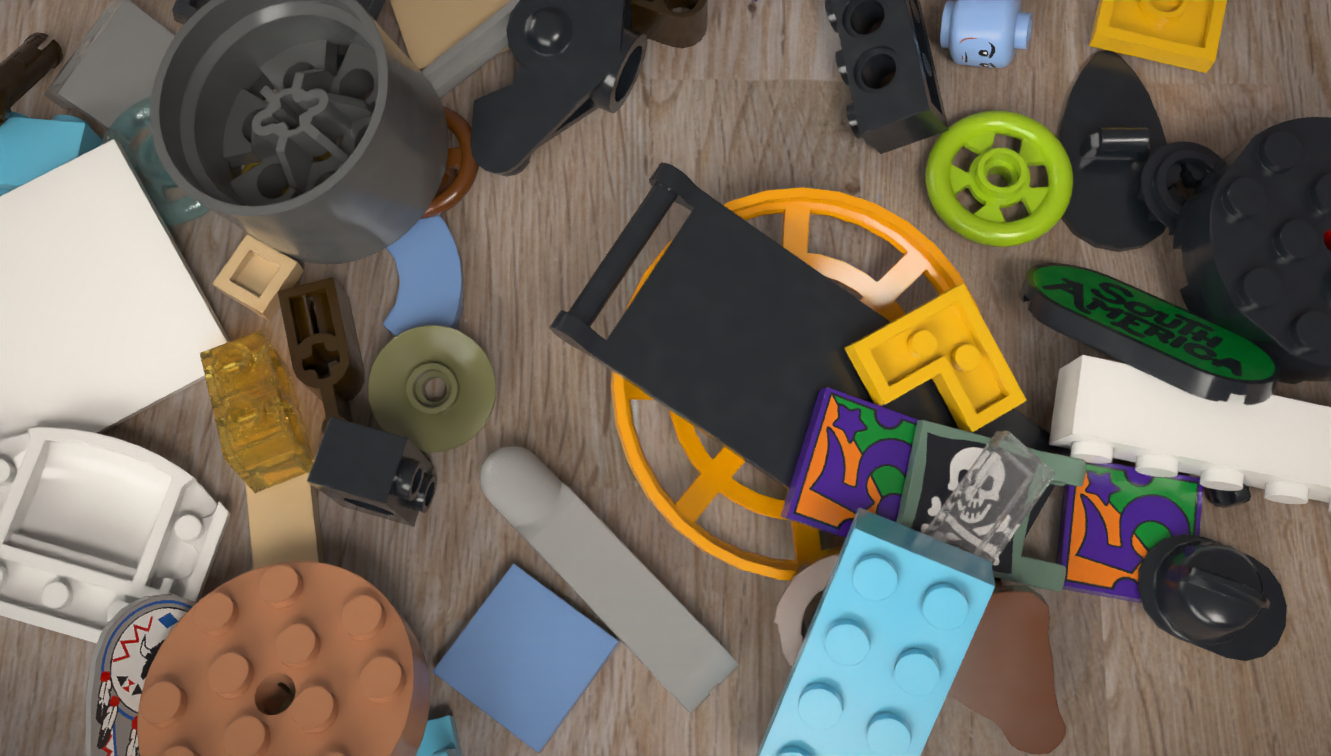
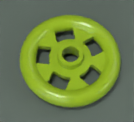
(988, 224)

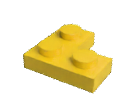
(944, 343)

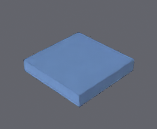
(526, 658)

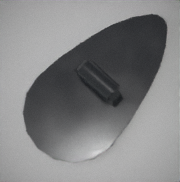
(1108, 138)

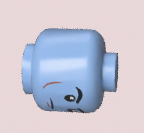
(985, 31)

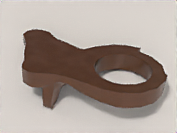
(1004, 670)

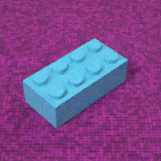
(880, 645)

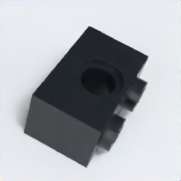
(373, 472)

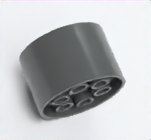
(215, 118)

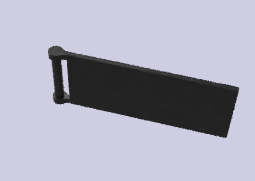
(741, 334)

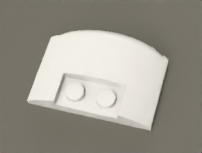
(97, 528)

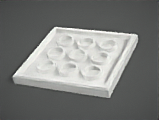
(94, 300)

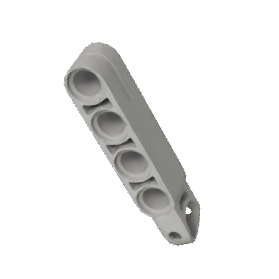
(606, 575)

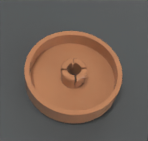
(280, 628)

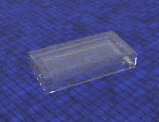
(992, 498)

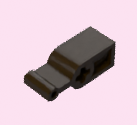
(323, 334)

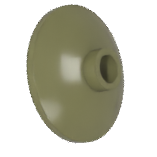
(400, 381)

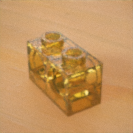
(256, 412)

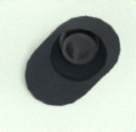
(1212, 597)

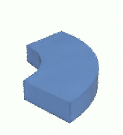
(428, 276)

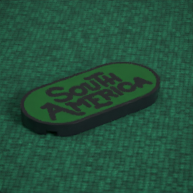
(1149, 333)

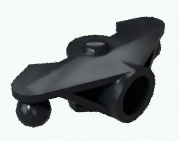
(570, 64)

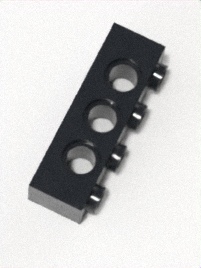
(912, 102)

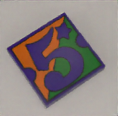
(849, 460)
(1115, 523)

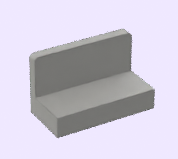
(112, 64)

